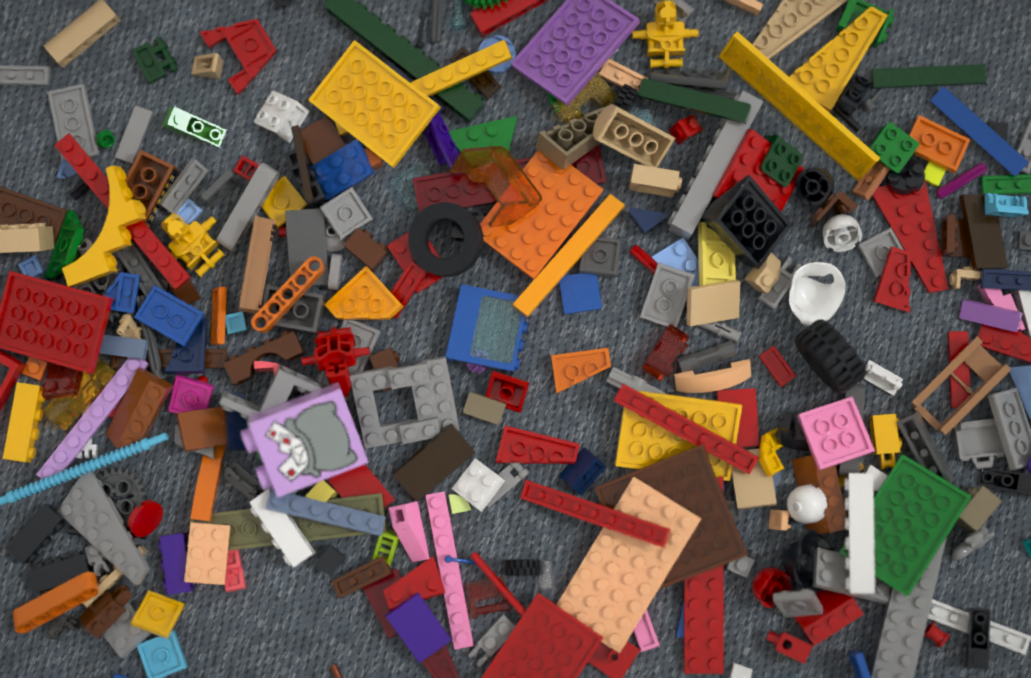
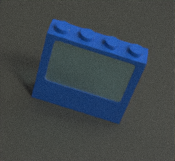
(486, 329)

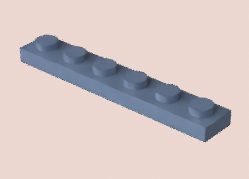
(326, 513)

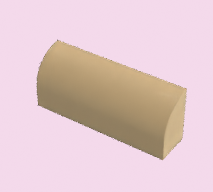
(81, 33)

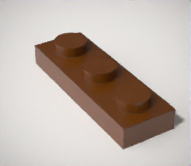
(361, 577)

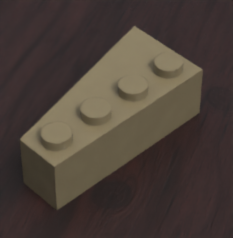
(570, 141)

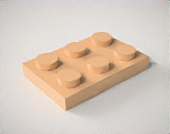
(207, 553)

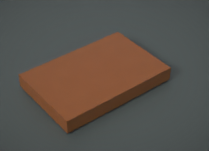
(202, 428)

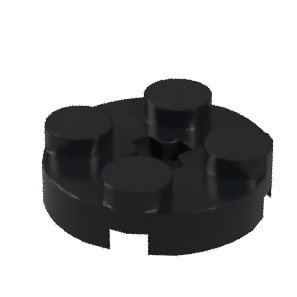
(906, 186)

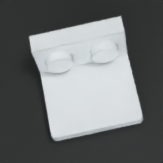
(280, 114)

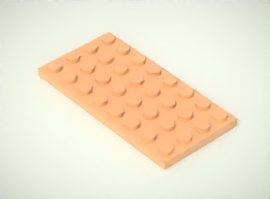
(625, 572)

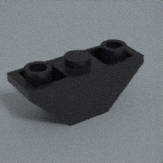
(853, 94)

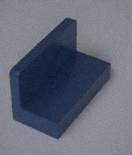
(583, 472)

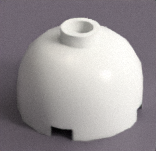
(841, 233)
(806, 504)

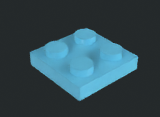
(162, 656)

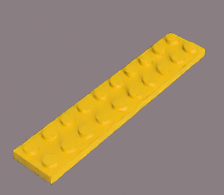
(798, 106)

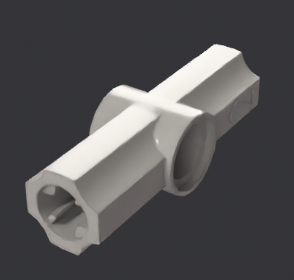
(618, 377)

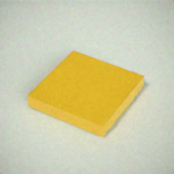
(283, 198)
(157, 614)

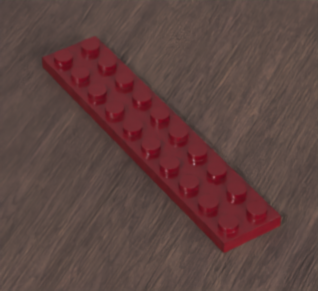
(463, 192)

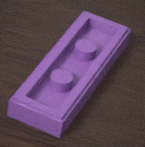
(990, 315)

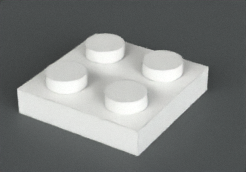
(478, 484)

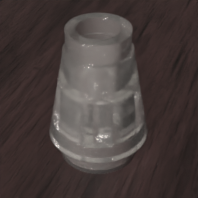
(546, 579)

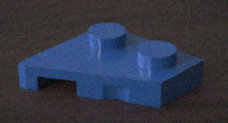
(124, 292)

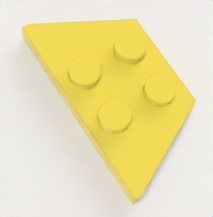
(715, 257)

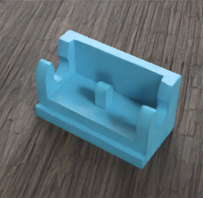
(1005, 205)

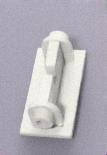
(882, 378)

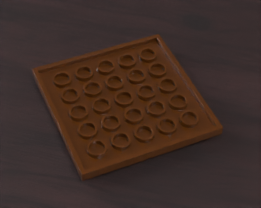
(693, 485)

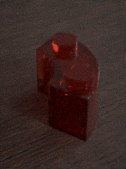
(665, 353)

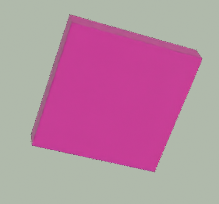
(189, 395)

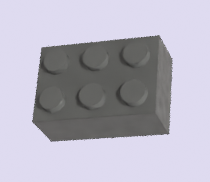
(303, 316)

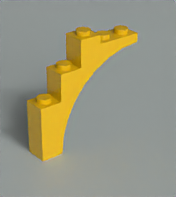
(114, 236)

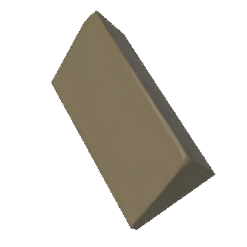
(484, 408)

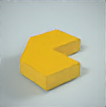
(767, 454)

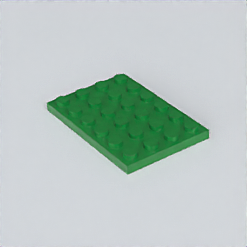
(911, 522)

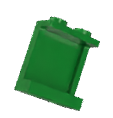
(854, 9)

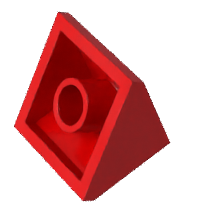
(507, 390)

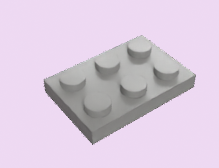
(667, 295)

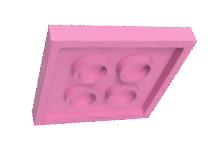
(835, 433)

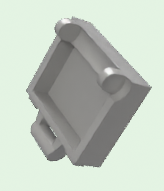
(978, 440)

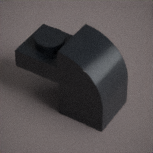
(791, 434)

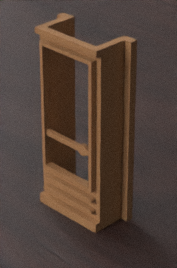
(256, 265)
(983, 365)

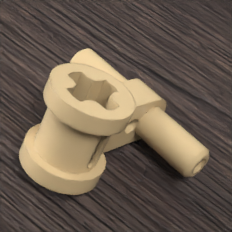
(128, 327)

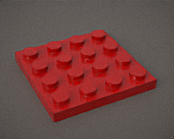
(747, 162)

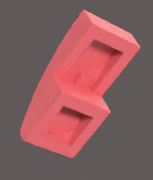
(262, 366)
(234, 572)

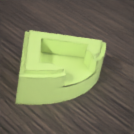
(458, 504)

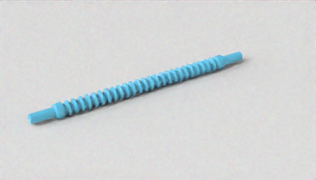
(144, 444)

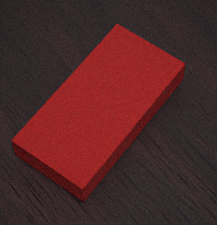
(777, 366)

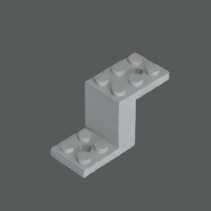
(277, 392)

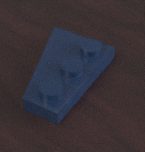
(192, 356)

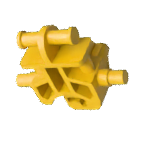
(665, 36)
(192, 242)

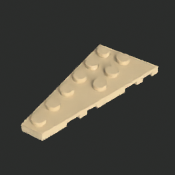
(792, 21)

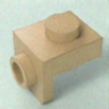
(966, 273)

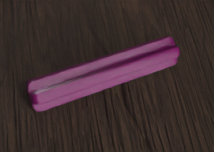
(961, 180)

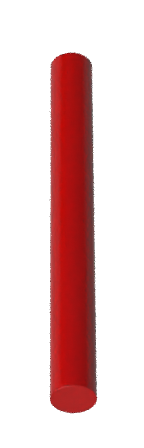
(498, 584)

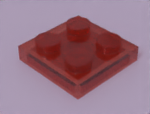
(61, 382)

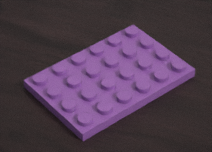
(574, 46)

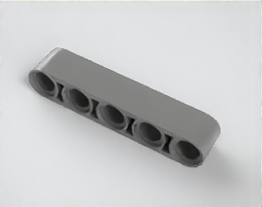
(248, 207)

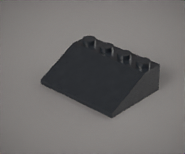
(747, 222)

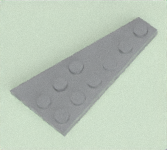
(100, 523)

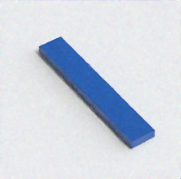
(979, 131)

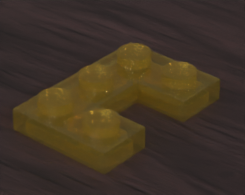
(595, 88)

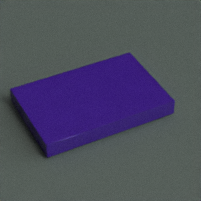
(418, 627)

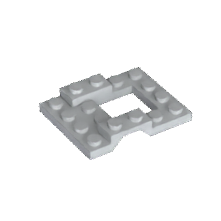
(431, 395)

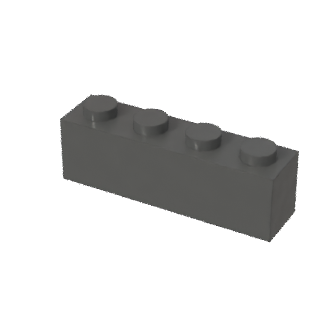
(924, 446)

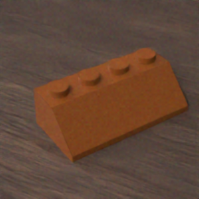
(138, 409)
(827, 480)

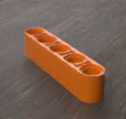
(278, 297)
(55, 602)

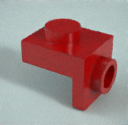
(685, 129)

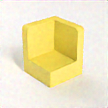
(322, 492)

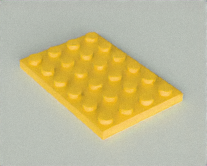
(374, 103)
(647, 443)

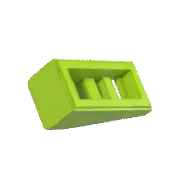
(391, 535)

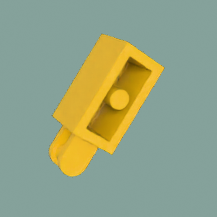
(885, 438)

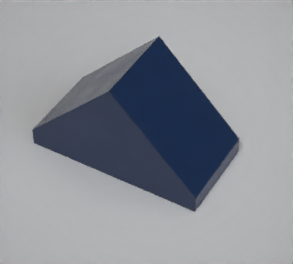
(646, 219)

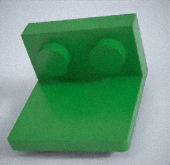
(893, 147)

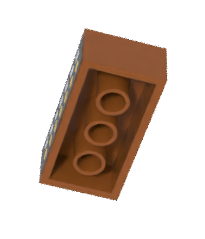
(149, 181)

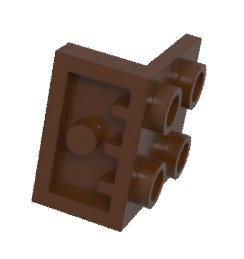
(841, 203)
(953, 237)

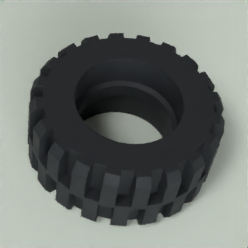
(830, 356)

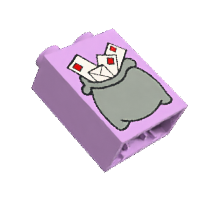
(304, 440)

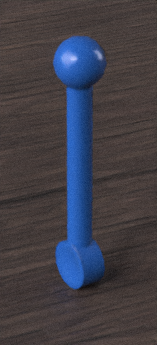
(448, 559)

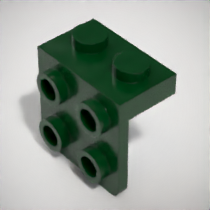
(780, 160)

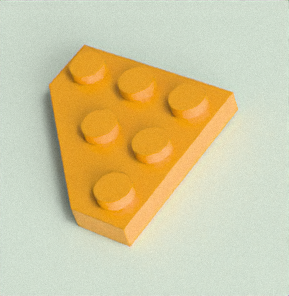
(364, 299)

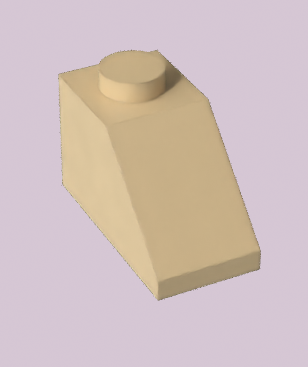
(766, 276)

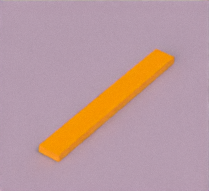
(568, 255)

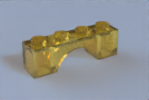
(66, 409)

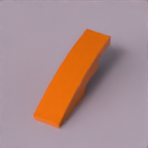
(207, 485)

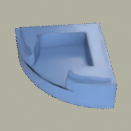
(65, 170)

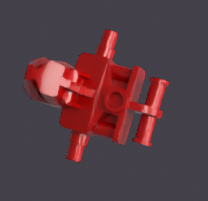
(335, 354)

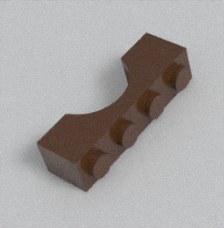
(242, 367)

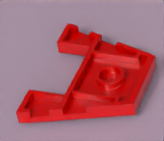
(250, 46)

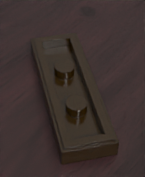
(484, 81)

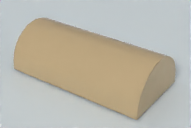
(631, 136)

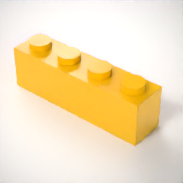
(24, 423)

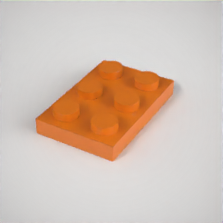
(938, 144)

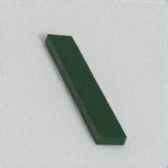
(928, 76)
(694, 100)

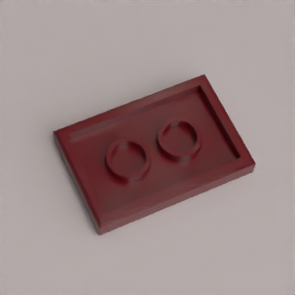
(376, 597)

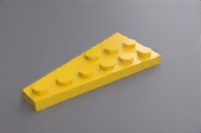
(834, 64)

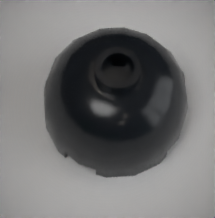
(814, 186)

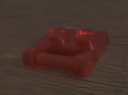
(482, 591)

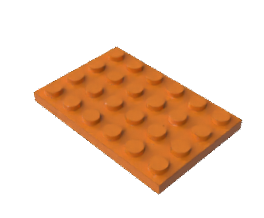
(540, 233)

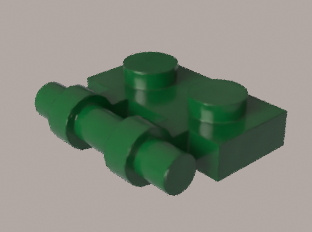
(149, 62)

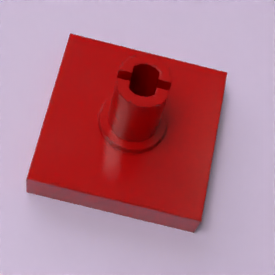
(612, 662)

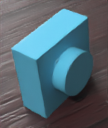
(236, 323)

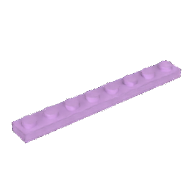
(92, 419)

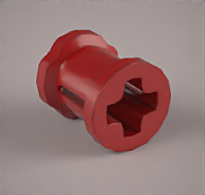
(936, 634)

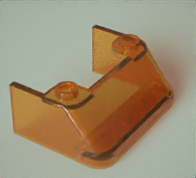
(503, 178)

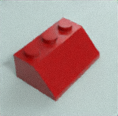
(837, 613)

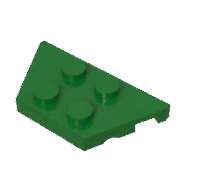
(485, 134)
(66, 245)

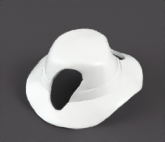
(813, 299)

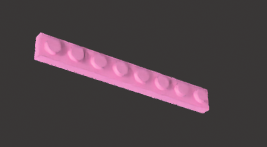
(450, 571)

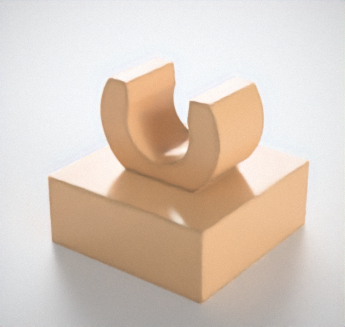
(779, 520)

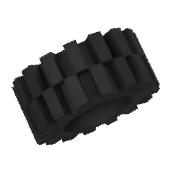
(625, 97)
(522, 567)

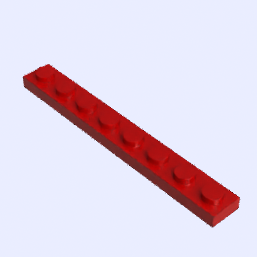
(685, 428)
(595, 513)

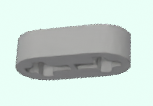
(335, 272)

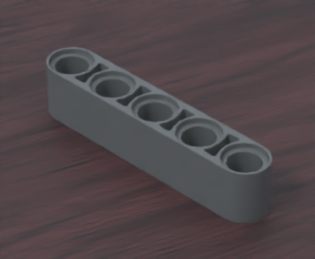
(858, 395)

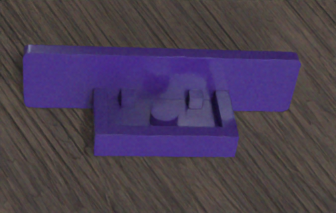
(441, 141)

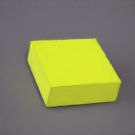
(933, 174)

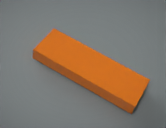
(218, 316)

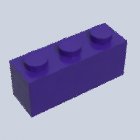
(174, 554)

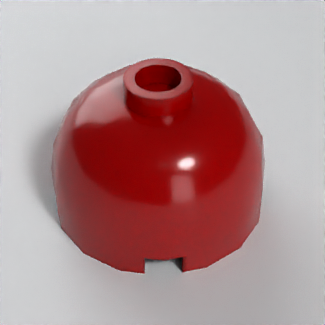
(769, 582)

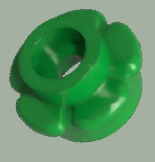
(108, 142)

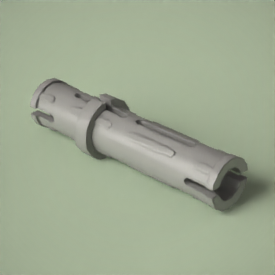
(721, 330)

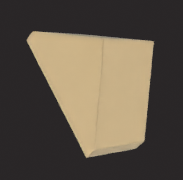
(208, 66)

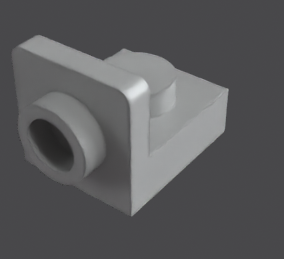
(741, 566)

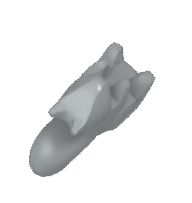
(973, 541)

